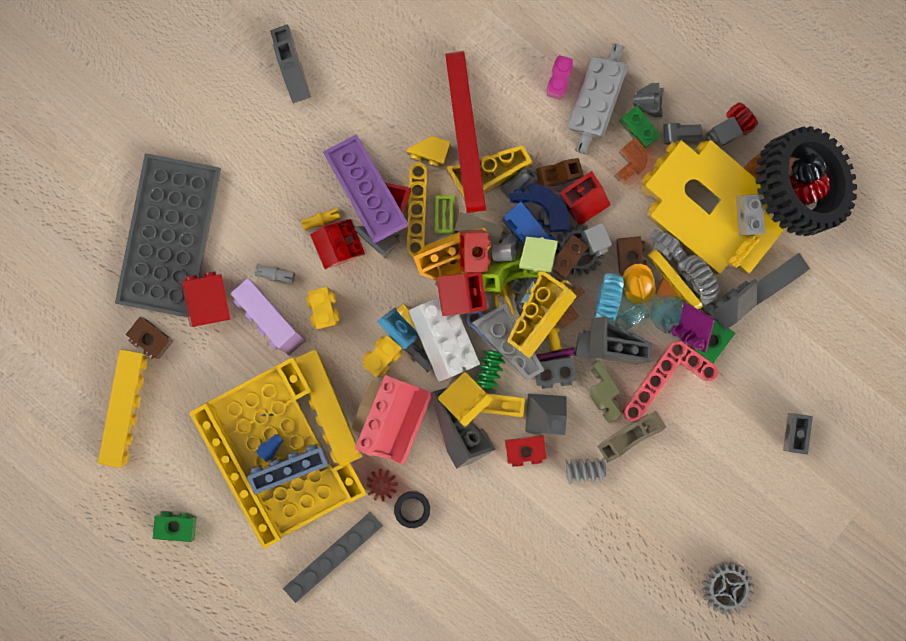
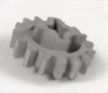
(667, 246)

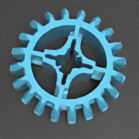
(609, 296)

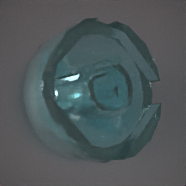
(667, 312)

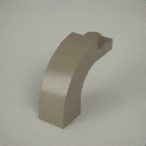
(631, 435)

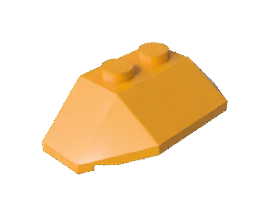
(441, 257)

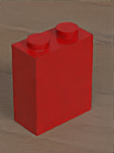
(205, 299)

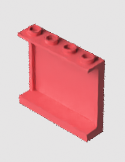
(394, 420)

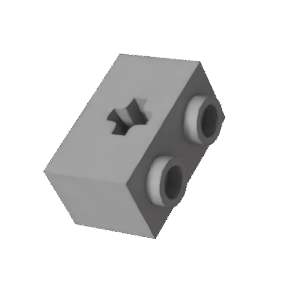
(750, 215)
(597, 240)

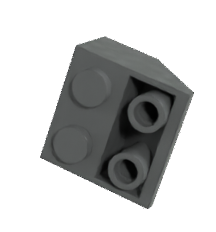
(736, 304)

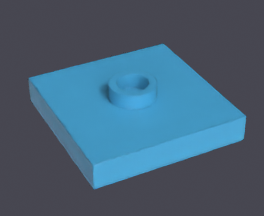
(398, 328)

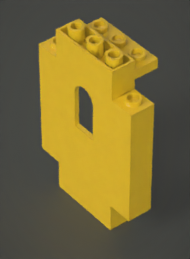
(702, 234)

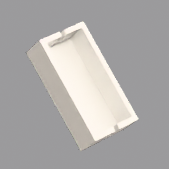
(443, 340)

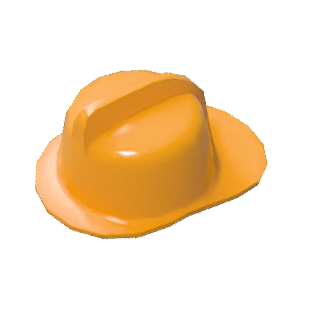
(639, 283)

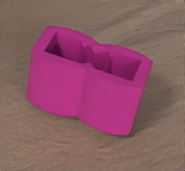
(559, 79)

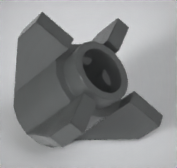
(650, 99)

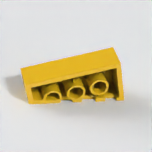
(495, 168)

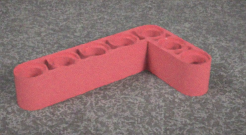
(663, 376)

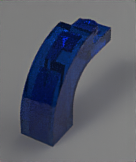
(549, 201)

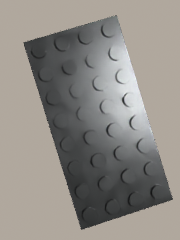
(167, 233)

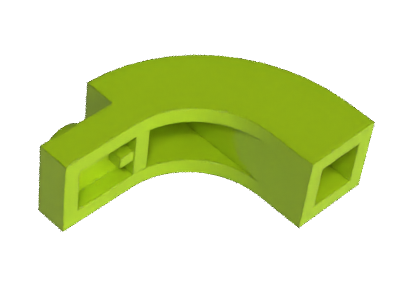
(504, 271)

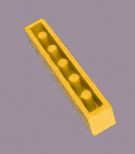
(122, 408)
(328, 408)

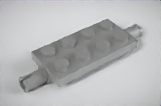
(597, 97)

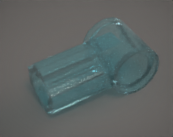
(633, 315)

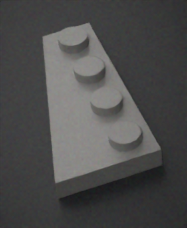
(496, 328)

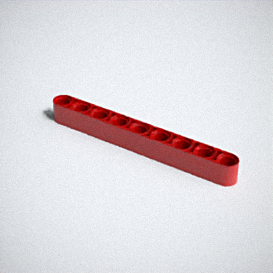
(465, 132)

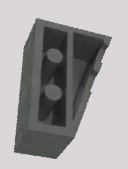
(617, 344)

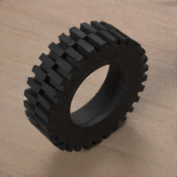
(779, 192)

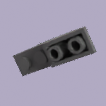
(289, 64)

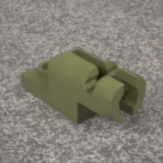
(604, 393)

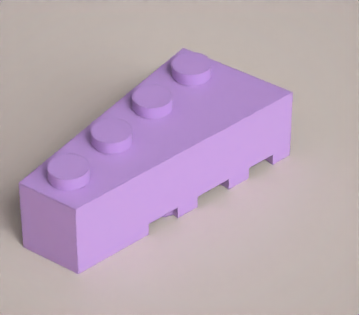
(267, 317)

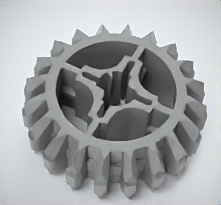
(699, 279)
(734, 586)

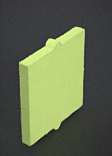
(538, 254)

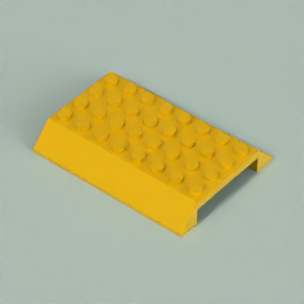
(235, 430)

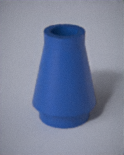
(269, 448)

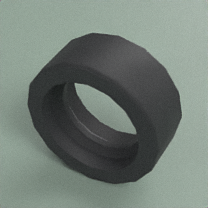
(397, 509)

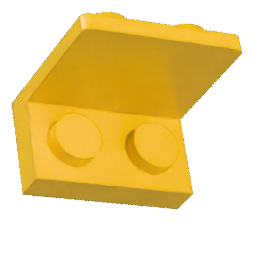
(465, 399)

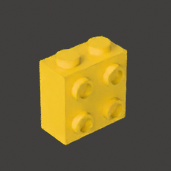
(323, 309)
(378, 360)

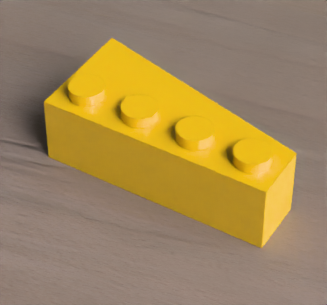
(540, 313)

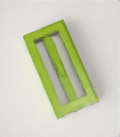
(444, 230)

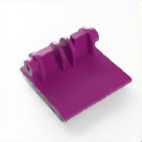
(694, 327)

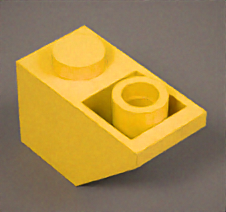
(431, 149)

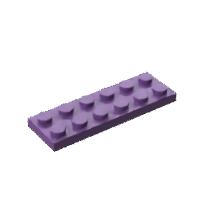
(365, 189)

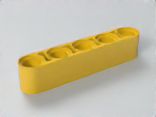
(420, 219)

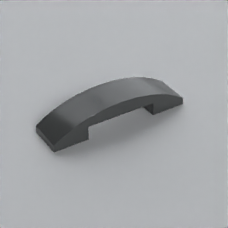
(781, 277)

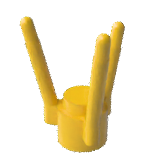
(504, 293)

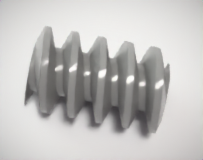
(586, 470)

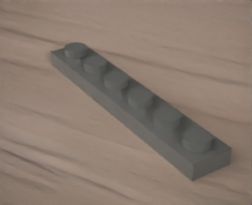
(332, 557)

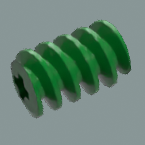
(490, 370)

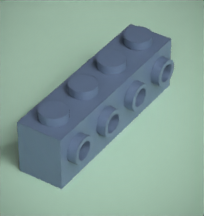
(288, 469)

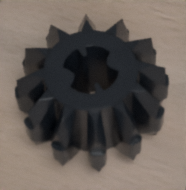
(808, 168)

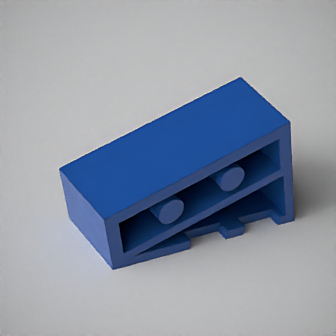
(524, 225)

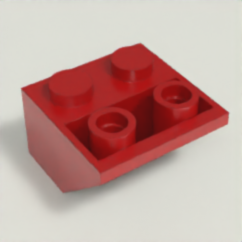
(585, 198)
(337, 243)
(461, 293)

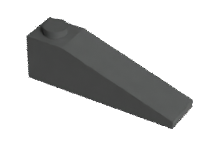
(462, 443)

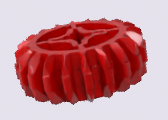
(810, 192)

